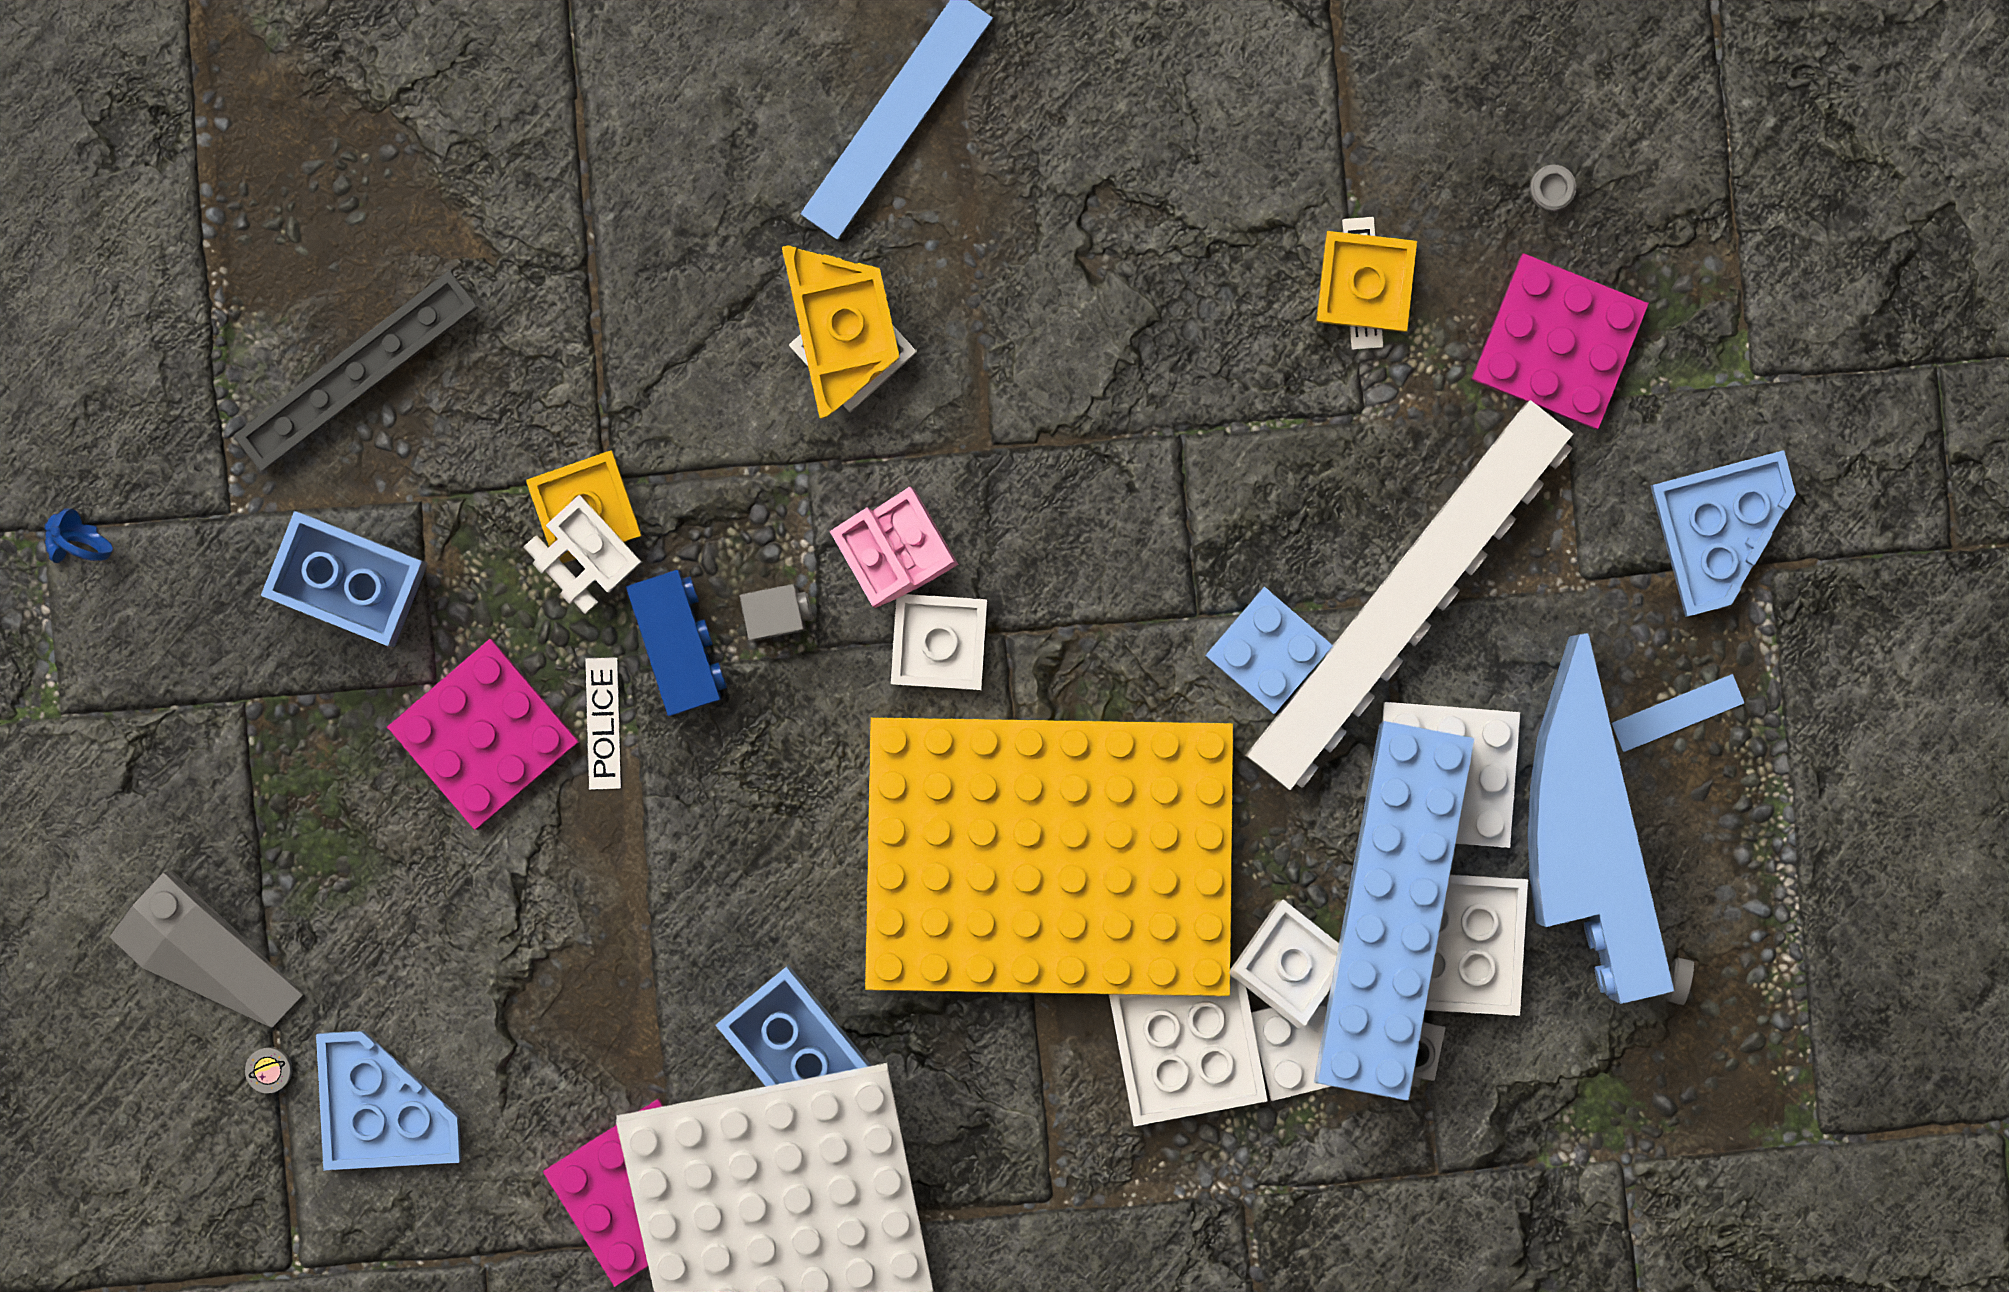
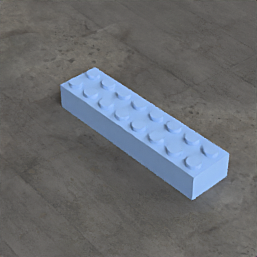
(1394, 910)

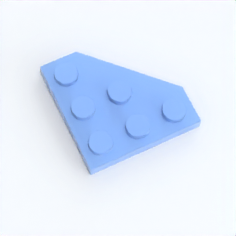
(1720, 526)
(378, 1109)

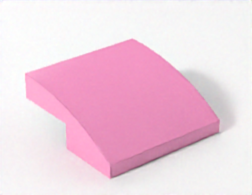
(893, 548)

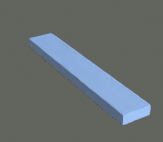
(896, 117)

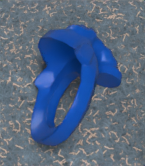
(68, 527)

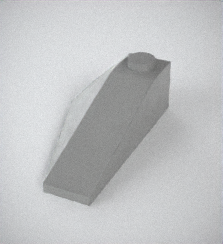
(195, 947)

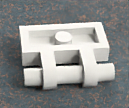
(592, 544)

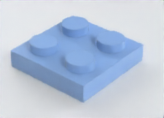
(1269, 650)

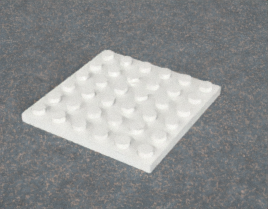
(778, 1189)

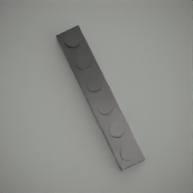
(355, 371)

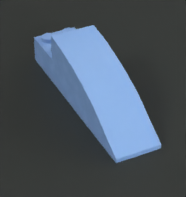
(1585, 836)

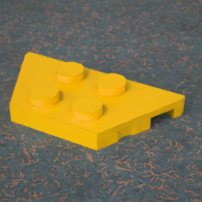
(841, 324)

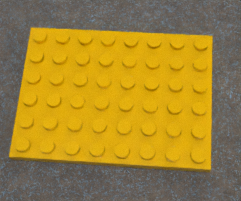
(1049, 857)

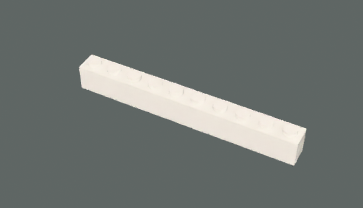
(1409, 595)

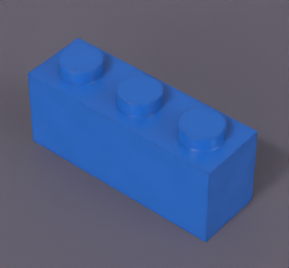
(676, 642)

